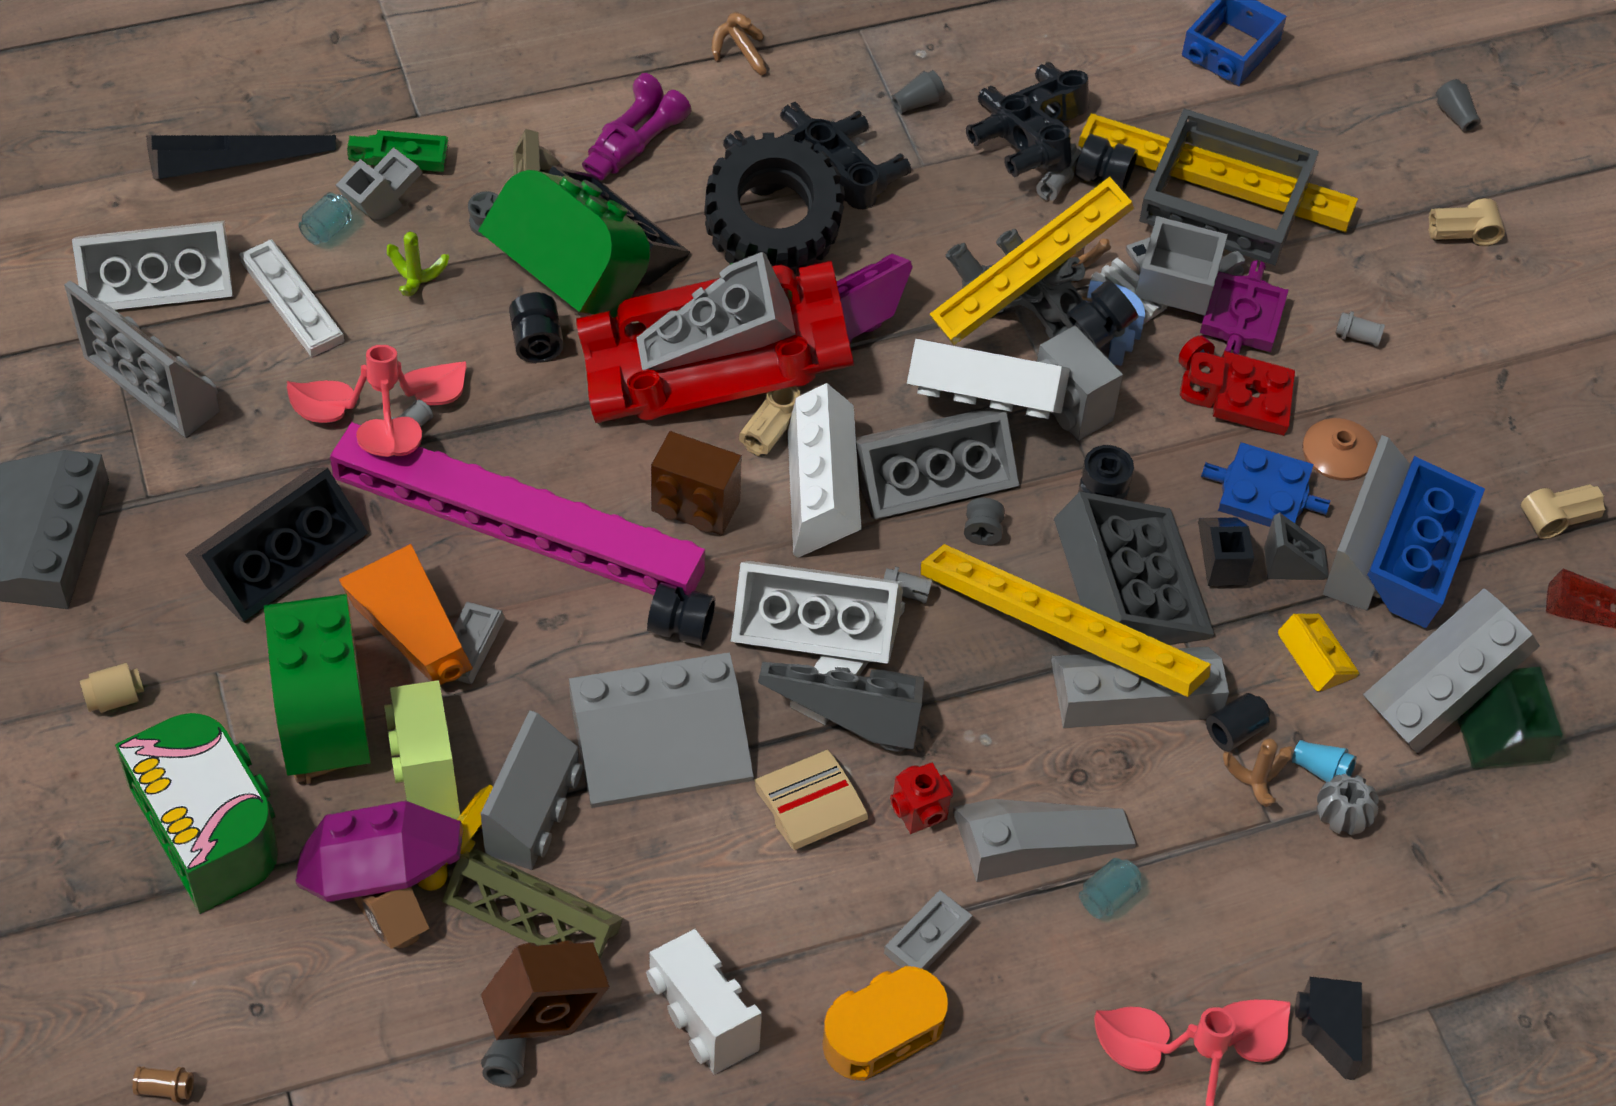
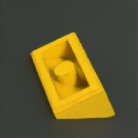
(1317, 651)

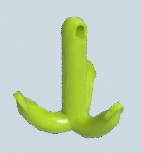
(411, 267)

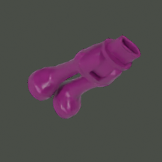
(620, 142)

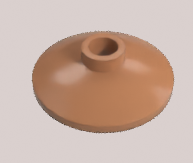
(1339, 448)

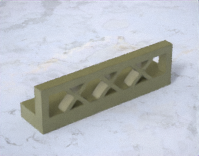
(528, 891)

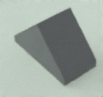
(1293, 552)

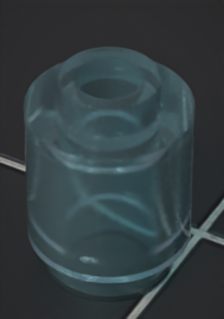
(325, 218)
(1110, 888)

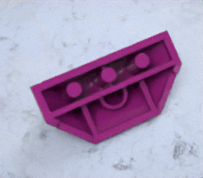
(873, 293)
(376, 850)

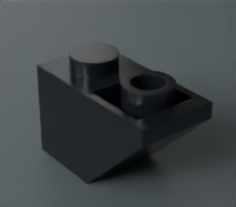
(1226, 550)

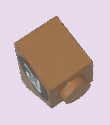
(394, 916)

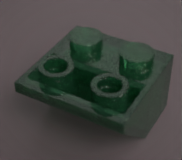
(1512, 722)

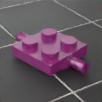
(1244, 310)

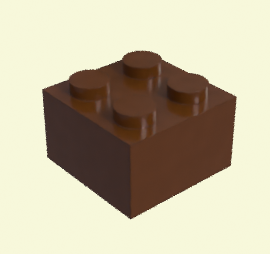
(695, 483)
(544, 990)

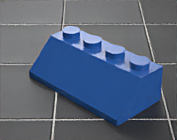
(1424, 541)

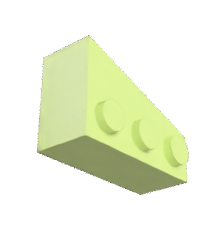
(423, 747)

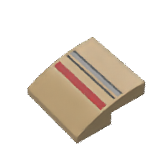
(811, 799)

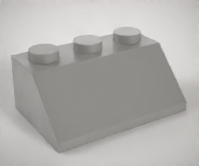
(530, 793)

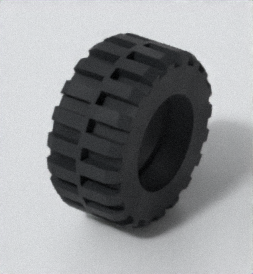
(781, 163)

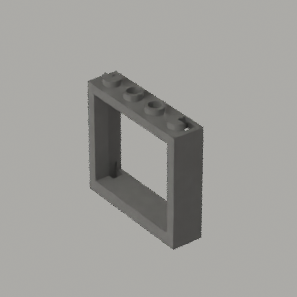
(1244, 144)

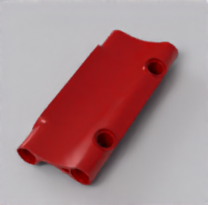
(623, 389)

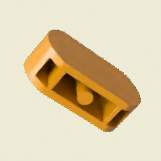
(884, 1022)

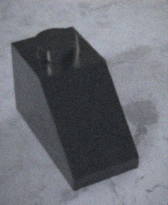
(1333, 1021)

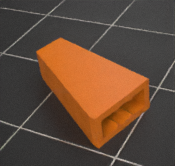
(408, 613)

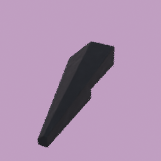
(200, 153)

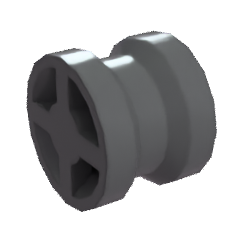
(478, 208)
(984, 521)

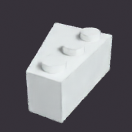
(704, 1002)

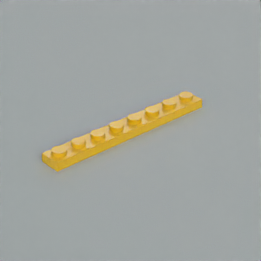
(1227, 174)
(1067, 620)

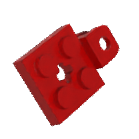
(1228, 389)

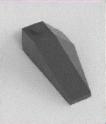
(875, 707)

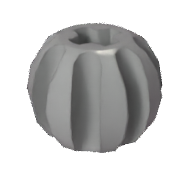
(1347, 804)

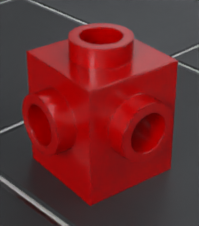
(921, 797)

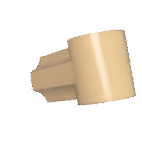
(1477, 221)
(769, 421)
(1554, 512)

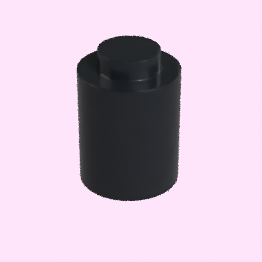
(1238, 721)

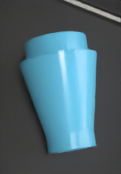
(1324, 760)

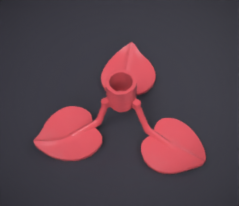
(398, 436)
(1139, 1035)

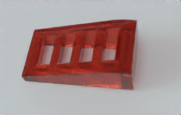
(1565, 601)

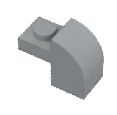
(379, 188)

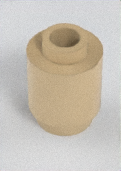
(111, 688)

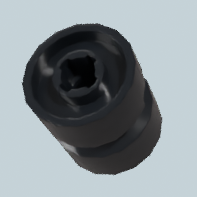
(1102, 161)
(1103, 314)
(536, 327)
(1107, 472)
(681, 614)

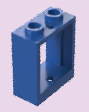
(1263, 25)

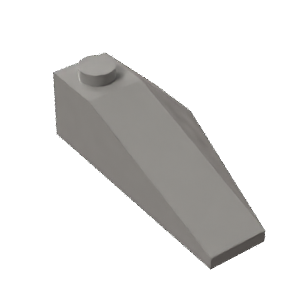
(728, 317)
(1027, 835)

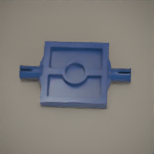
(1265, 484)

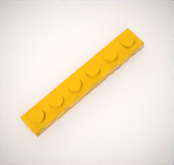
(1032, 260)

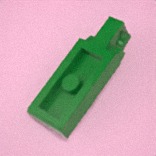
(423, 149)

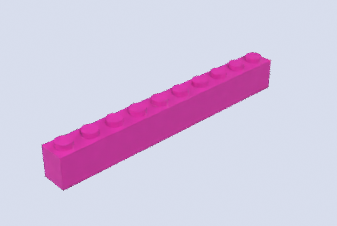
(522, 515)

